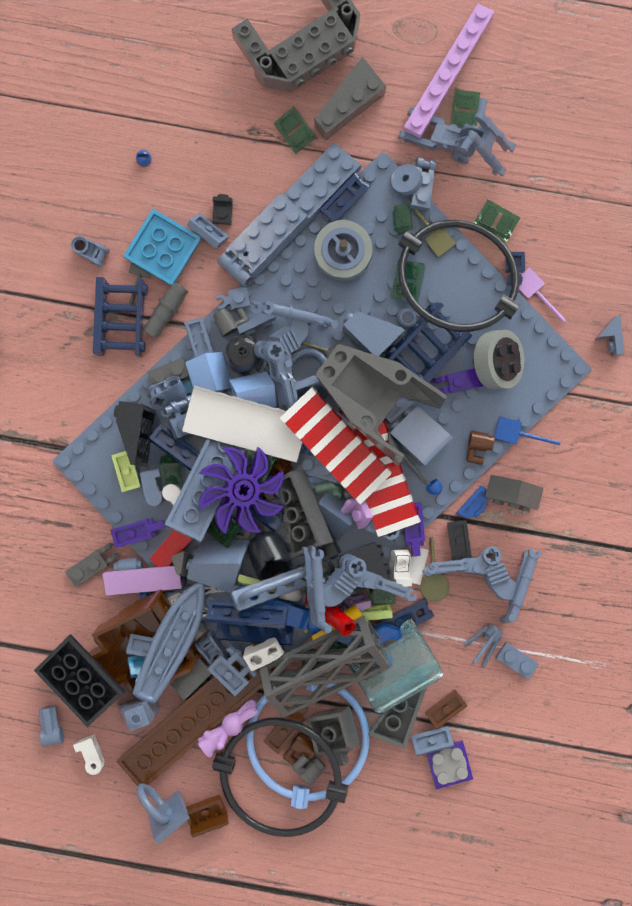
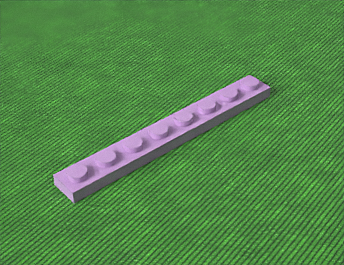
(449, 70)

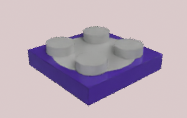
(450, 766)

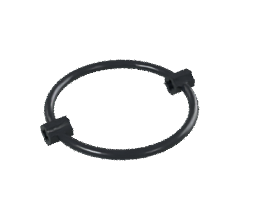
(411, 244)
(335, 791)

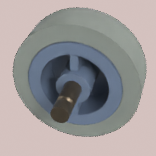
(342, 250)

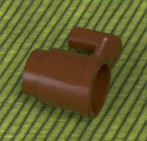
(481, 442)
(299, 745)

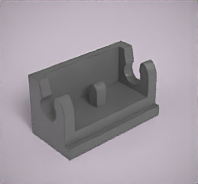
(192, 681)

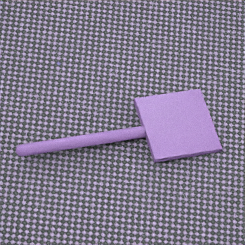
(531, 284)

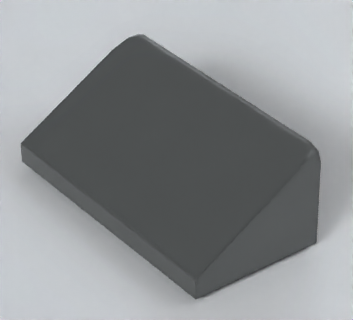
(180, 561)

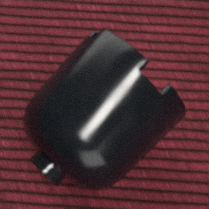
(247, 363)
(269, 555)

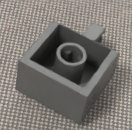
(338, 731)

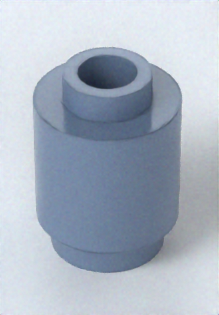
(128, 564)

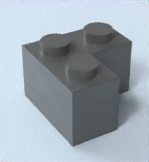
(514, 492)

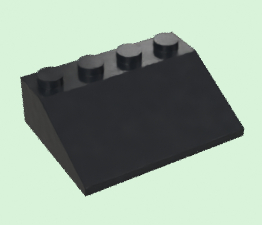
(135, 427)
(79, 680)

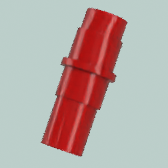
(338, 619)

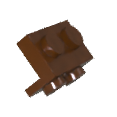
(207, 816)

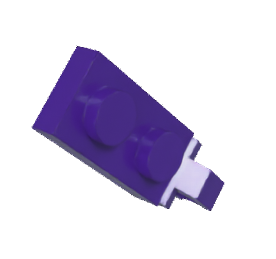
(136, 532)
(414, 534)

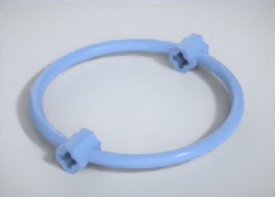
(300, 793)

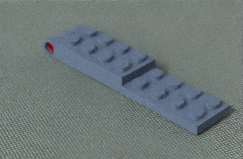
(287, 215)
(185, 515)

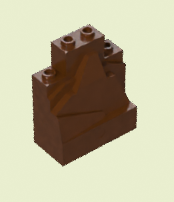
(139, 619)

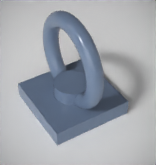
(306, 384)
(167, 816)

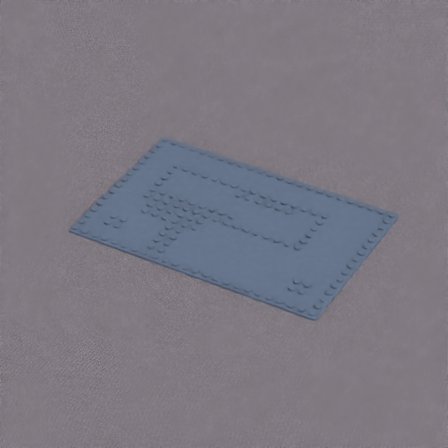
(457, 279)

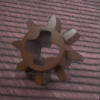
(281, 465)

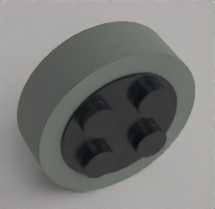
(499, 359)

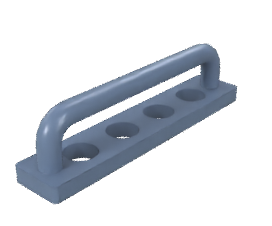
(241, 596)

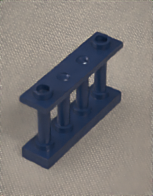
(103, 307)
(445, 351)
(251, 624)

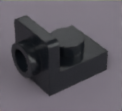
(222, 209)

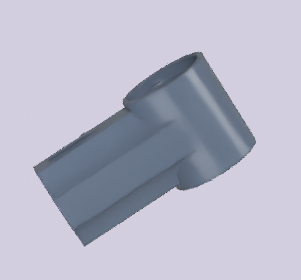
(51, 731)

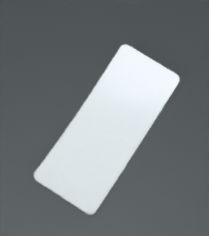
(417, 565)

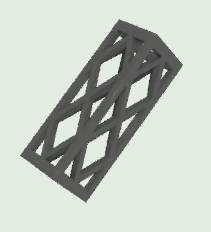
(289, 681)

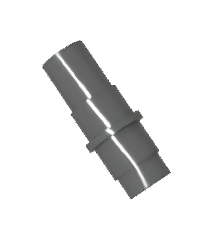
(165, 310)

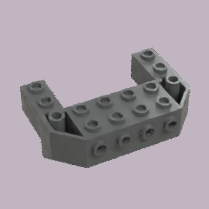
(306, 51)

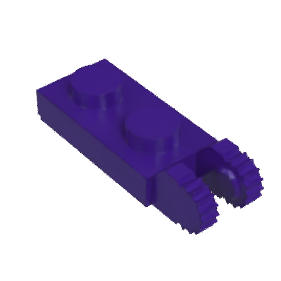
(459, 381)

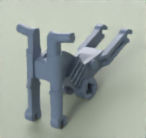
(466, 140)
(282, 343)
(495, 576)
(341, 584)

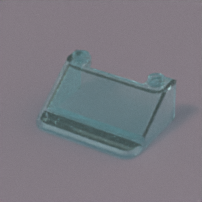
(410, 670)

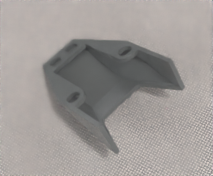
(370, 387)

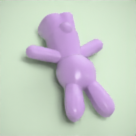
(231, 726)

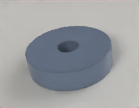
(403, 172)

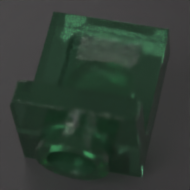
(381, 597)

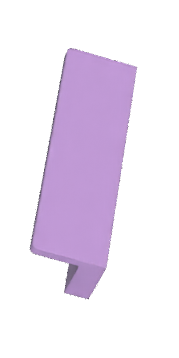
(142, 580)

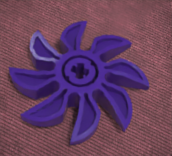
(232, 486)

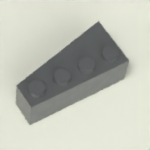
(352, 97)
(302, 514)
(397, 723)

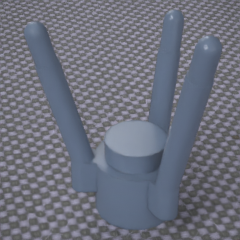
(492, 635)

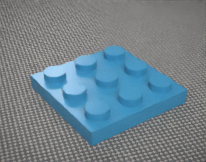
(162, 247)

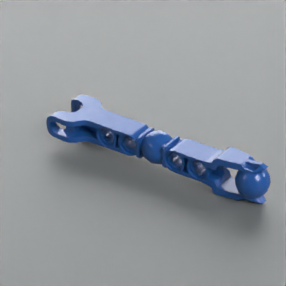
(299, 618)

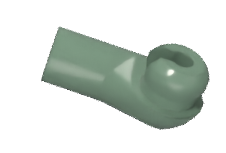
(331, 487)

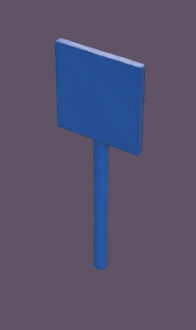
(509, 431)

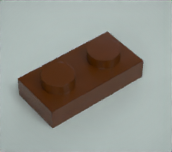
(445, 709)

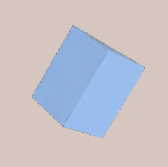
(209, 372)
(255, 388)

